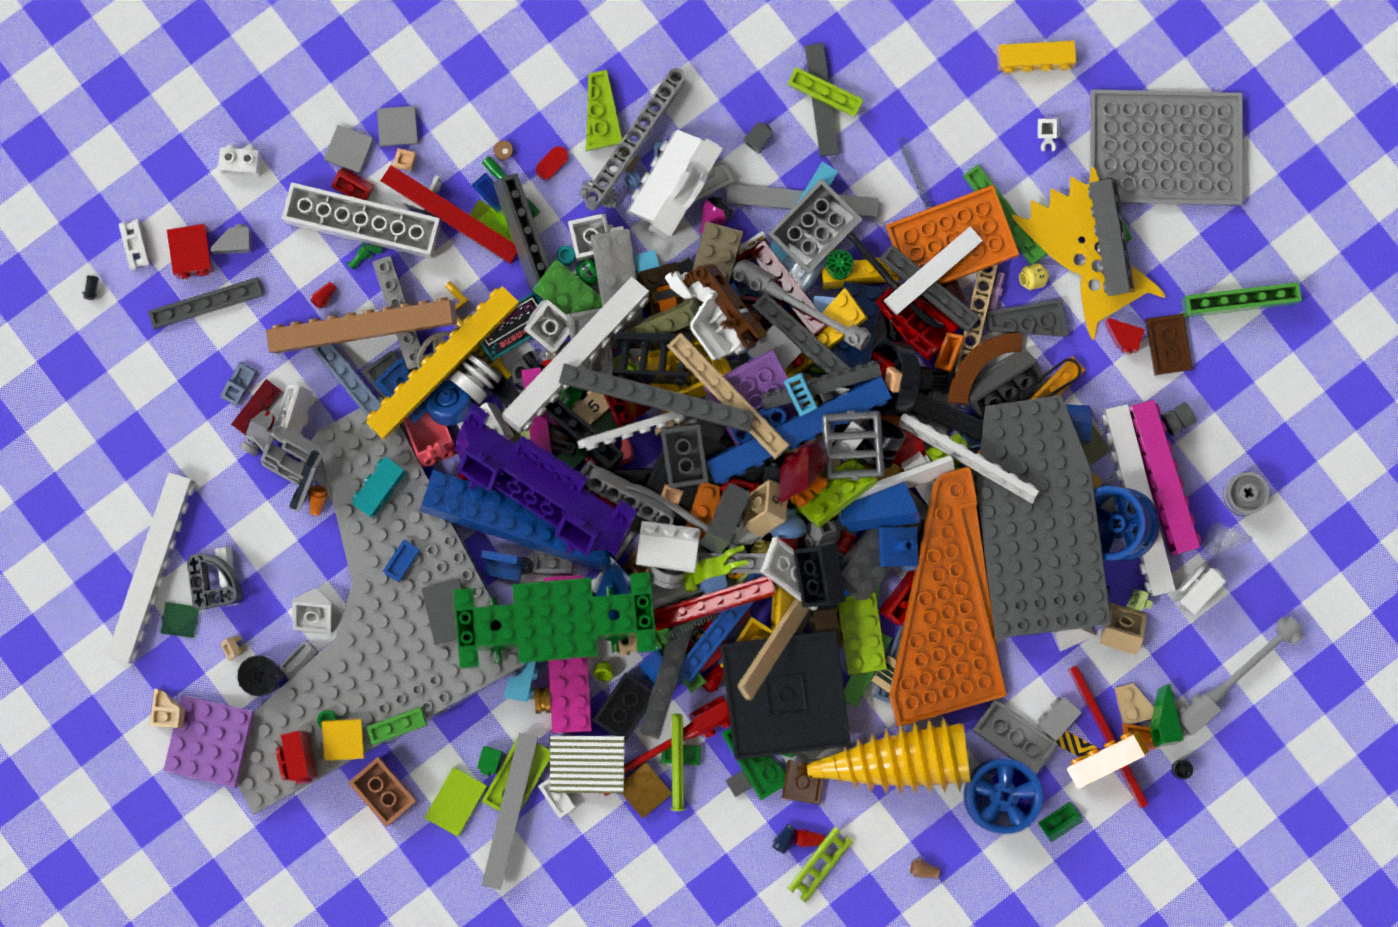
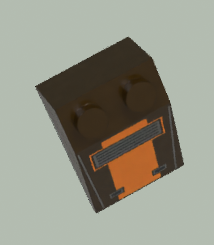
(660, 294)

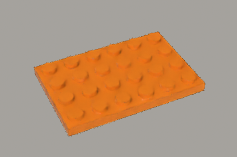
(932, 230)

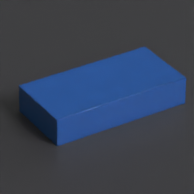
(401, 561)

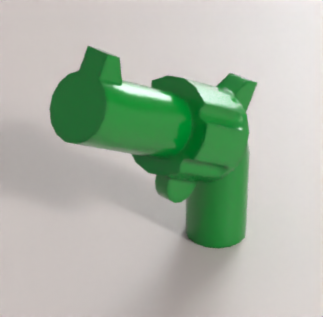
(363, 253)

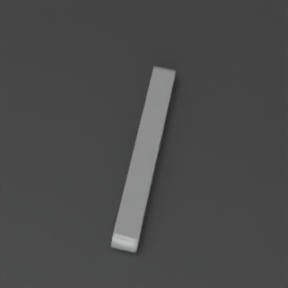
(635, 130)

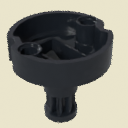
(914, 378)

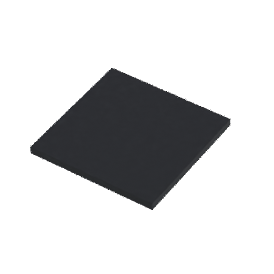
(796, 704)

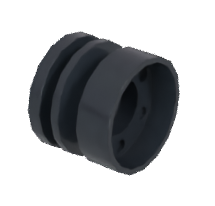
(892, 442)
(248, 670)

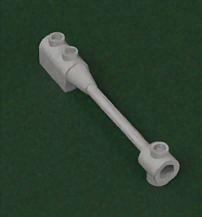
(764, 282)
(1205, 706)

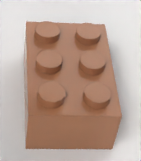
(382, 791)

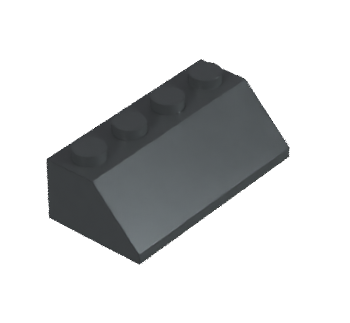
(1006, 383)

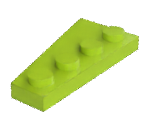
(602, 120)

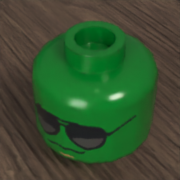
(587, 272)

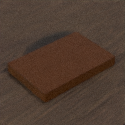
(1168, 344)

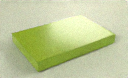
(455, 801)

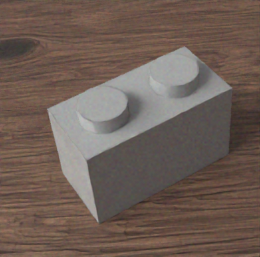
(1058, 718)

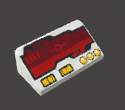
(750, 244)

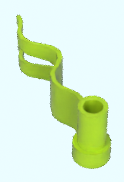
(712, 568)

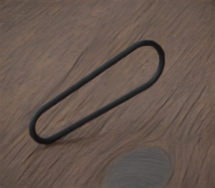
(1051, 370)

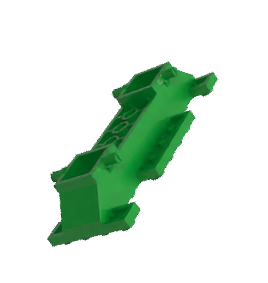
(554, 621)

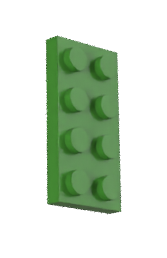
(566, 290)

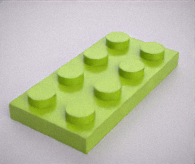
(836, 495)
(862, 635)
(496, 790)

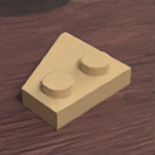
(1132, 704)
(166, 711)

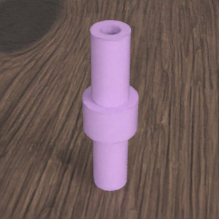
(996, 291)

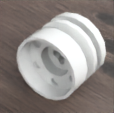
(475, 379)

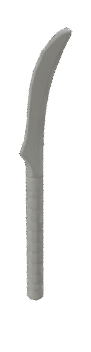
(686, 515)

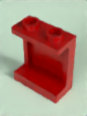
(189, 251)

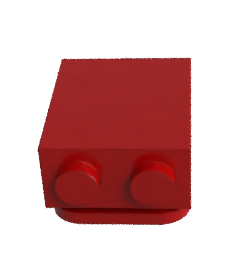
(296, 758)

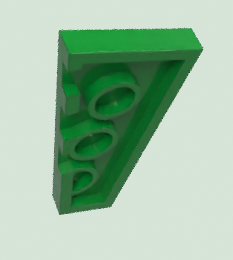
(761, 772)

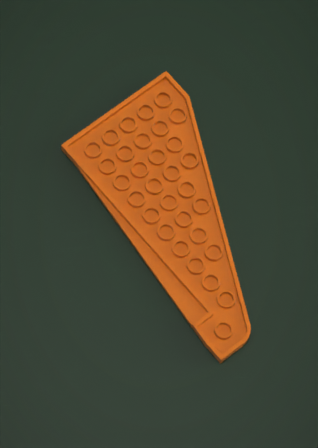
(948, 631)

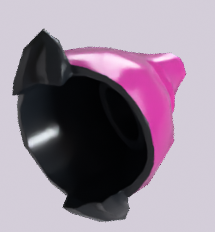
(715, 212)

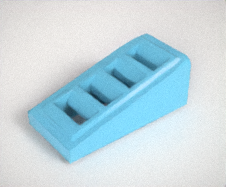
(808, 408)

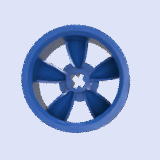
(1146, 518)
(1031, 789)

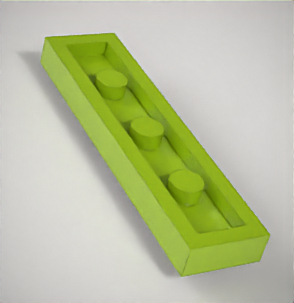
(825, 92)

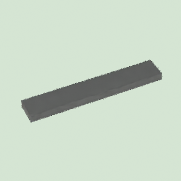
(822, 112)
(935, 294)
(205, 303)
(799, 335)

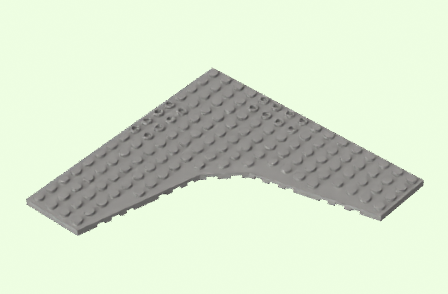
(384, 644)

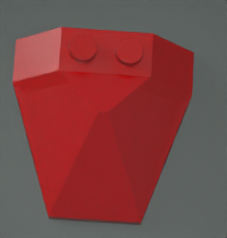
(922, 337)

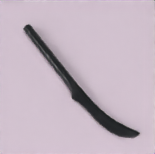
(891, 282)

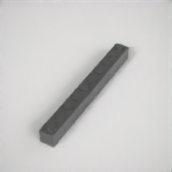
(823, 384)

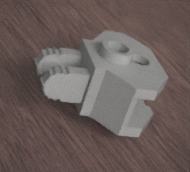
(818, 536)

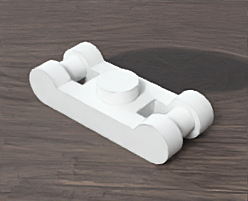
(134, 244)

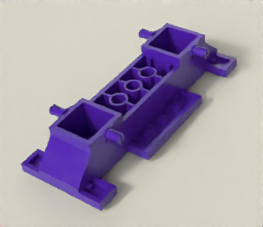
(540, 485)

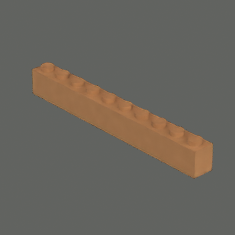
(361, 326)

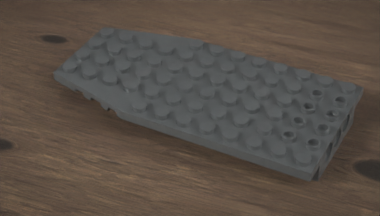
(1049, 553)

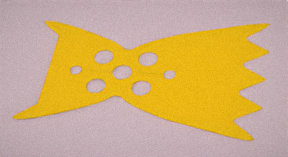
(1057, 233)

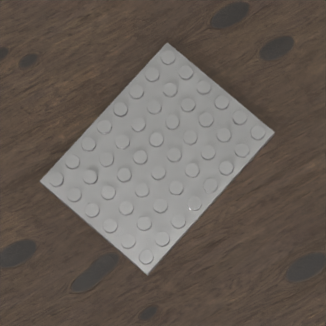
(1168, 145)

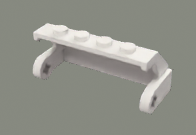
(673, 181)

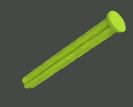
(677, 763)

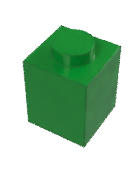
(489, 761)

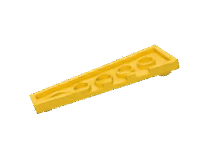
(843, 310)

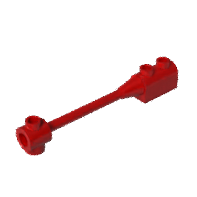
(703, 723)

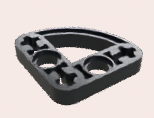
(209, 595)

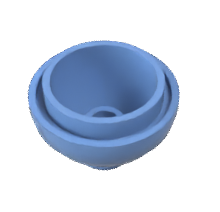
(792, 528)

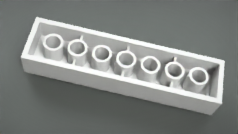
(361, 220)

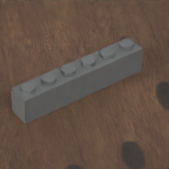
(522, 228)
(1111, 237)

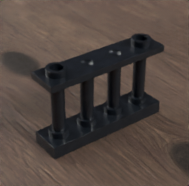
(645, 342)

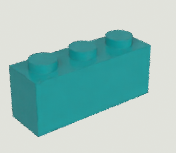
(378, 487)

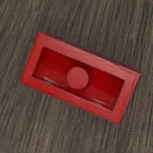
(352, 185)

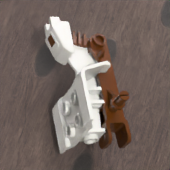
(723, 320)

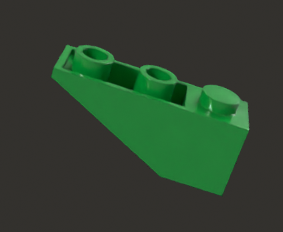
(1165, 723)

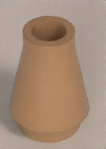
(923, 869)

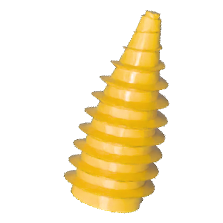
(902, 760)

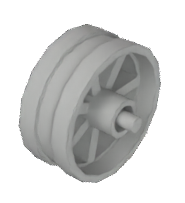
(666, 577)

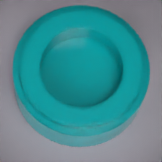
(566, 255)

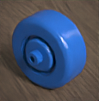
(448, 404)

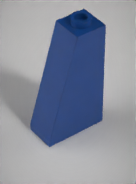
(882, 509)

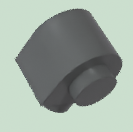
(517, 373)

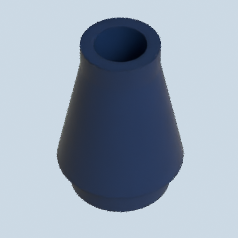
(784, 839)

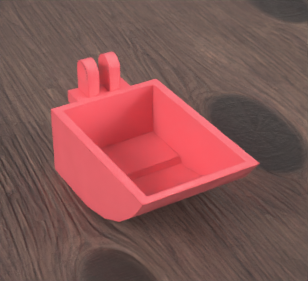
(430, 440)

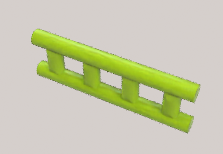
(819, 853)

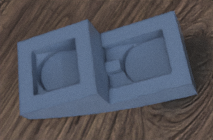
(238, 384)

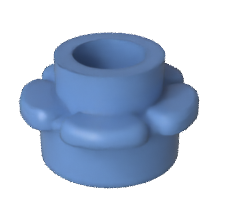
(632, 180)

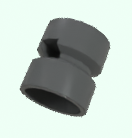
(1179, 418)

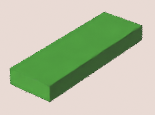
(397, 726)

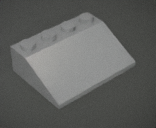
(814, 226)

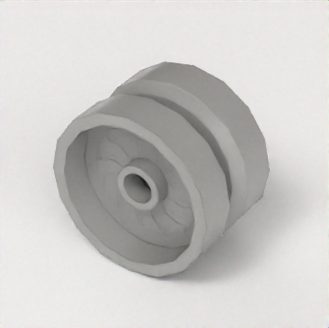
(1235, 498)

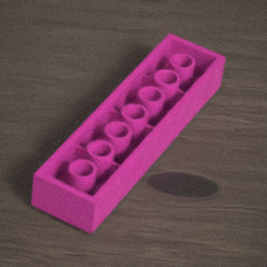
(1163, 479)
(569, 690)

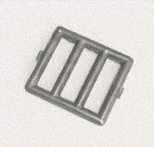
(876, 434)

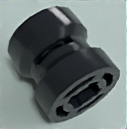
(1185, 769)

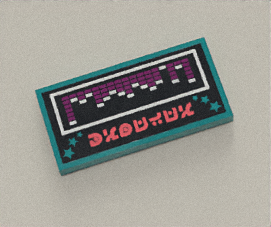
(511, 331)

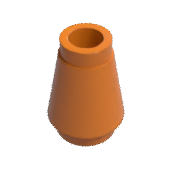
(317, 499)

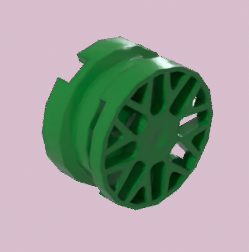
(839, 265)

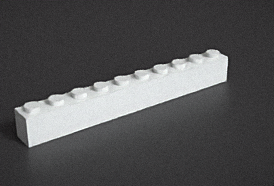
(577, 352)
(1132, 475)
(150, 568)

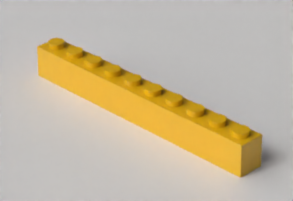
(442, 362)

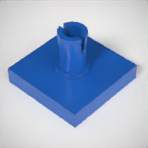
(898, 546)

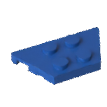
(614, 576)

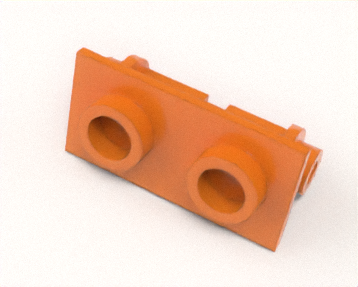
(806, 496)

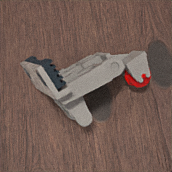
(275, 459)

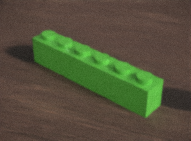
(1241, 300)

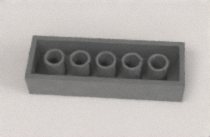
(862, 562)

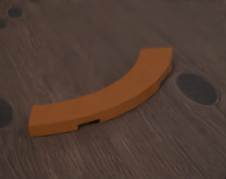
(977, 359)

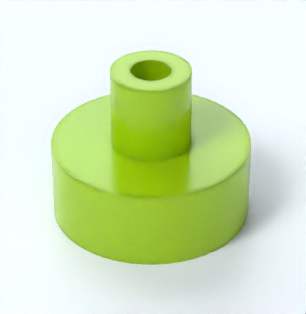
(603, 671)

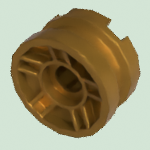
(542, 700)

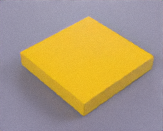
(343, 739)

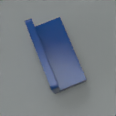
(503, 565)

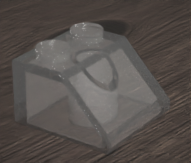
(1222, 539)

